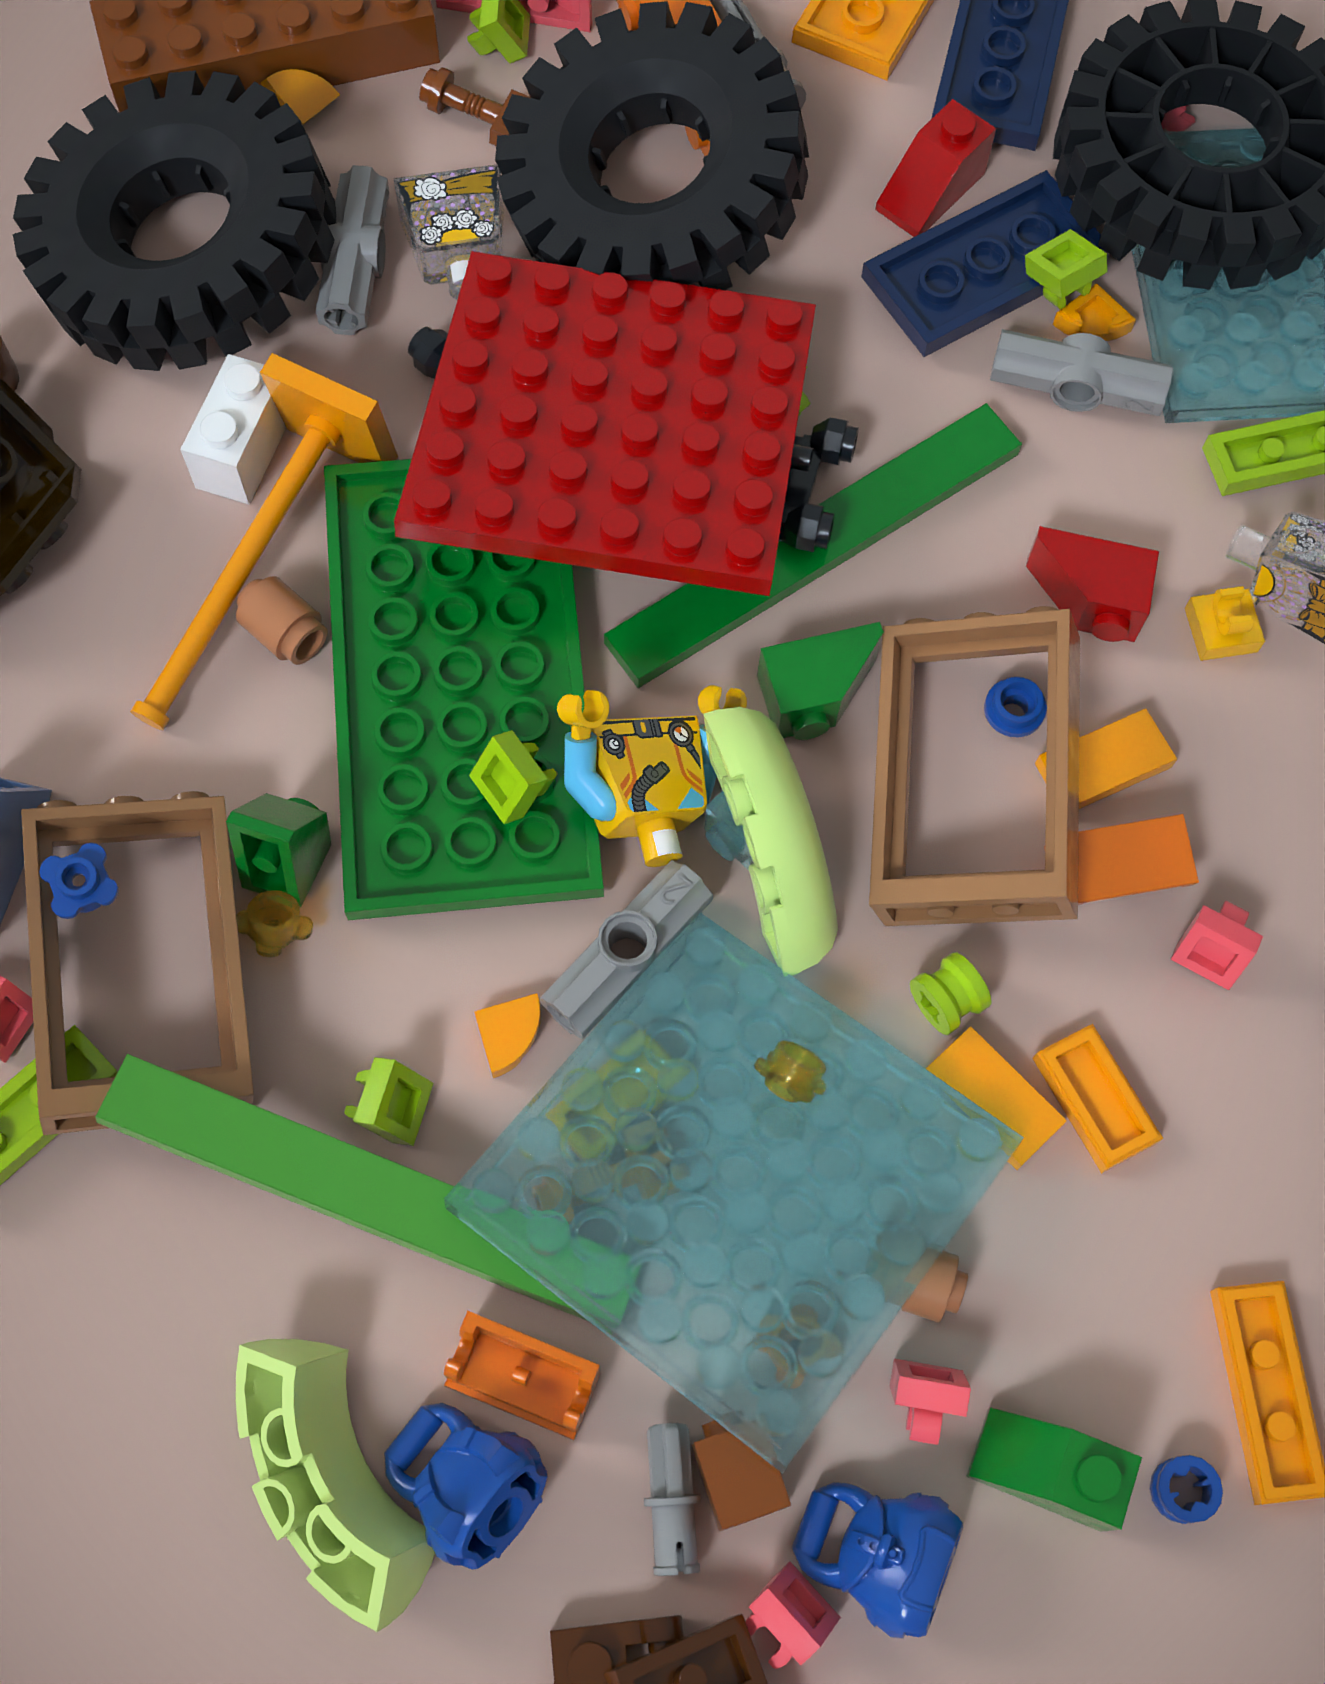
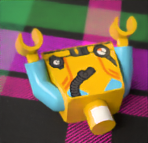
(640, 772)

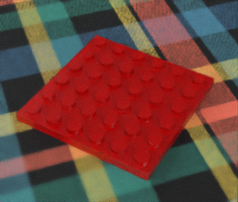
(611, 424)

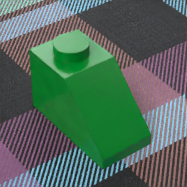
(816, 678)
(279, 844)
(1055, 1469)

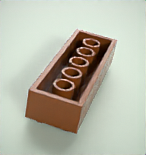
(261, 37)

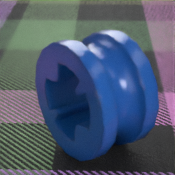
(1192, 1511)

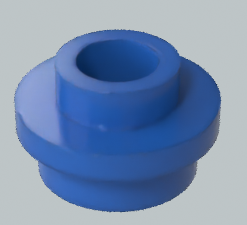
(1021, 693)

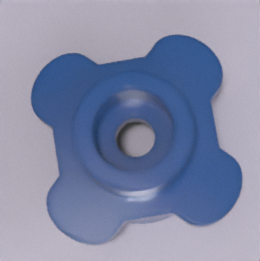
(72, 899)

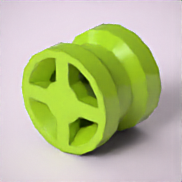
(950, 993)

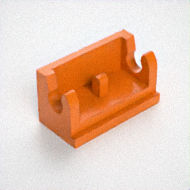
(1134, 859)
(521, 1375)

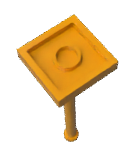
(326, 418)

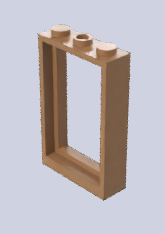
(981, 895)
(74, 1104)

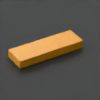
(1269, 1392)

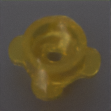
(273, 909)
(792, 1072)

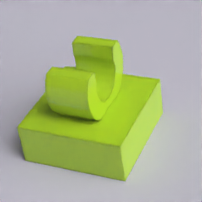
(501, 26)
(1066, 266)
(510, 776)
(391, 1101)

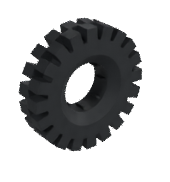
(640, 79)
(109, 180)
(1167, 202)

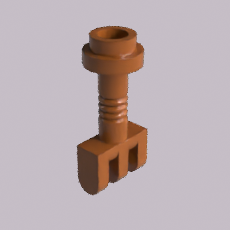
(439, 90)

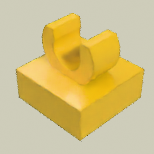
(1224, 623)

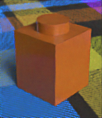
(737, 1478)

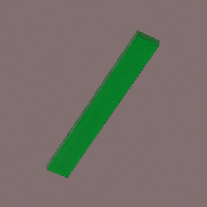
(863, 515)

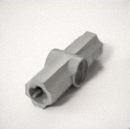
(356, 251)
(1081, 372)
(600, 977)

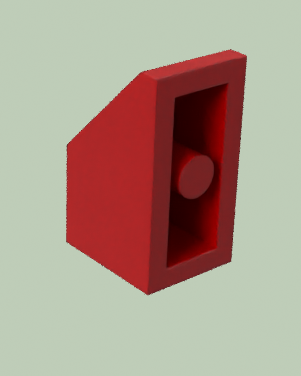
(937, 168)
(1097, 579)

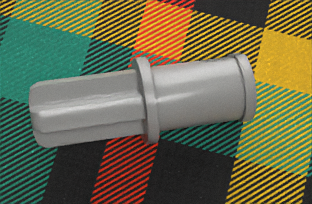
(672, 1500)

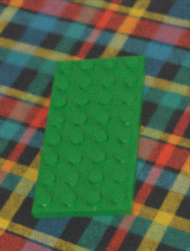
(428, 667)

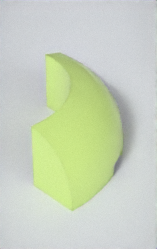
(780, 834)
(318, 1485)

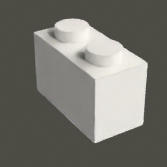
(234, 433)

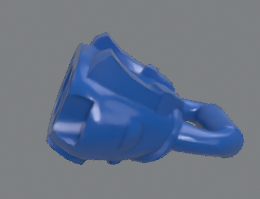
(473, 1488)
(889, 1557)

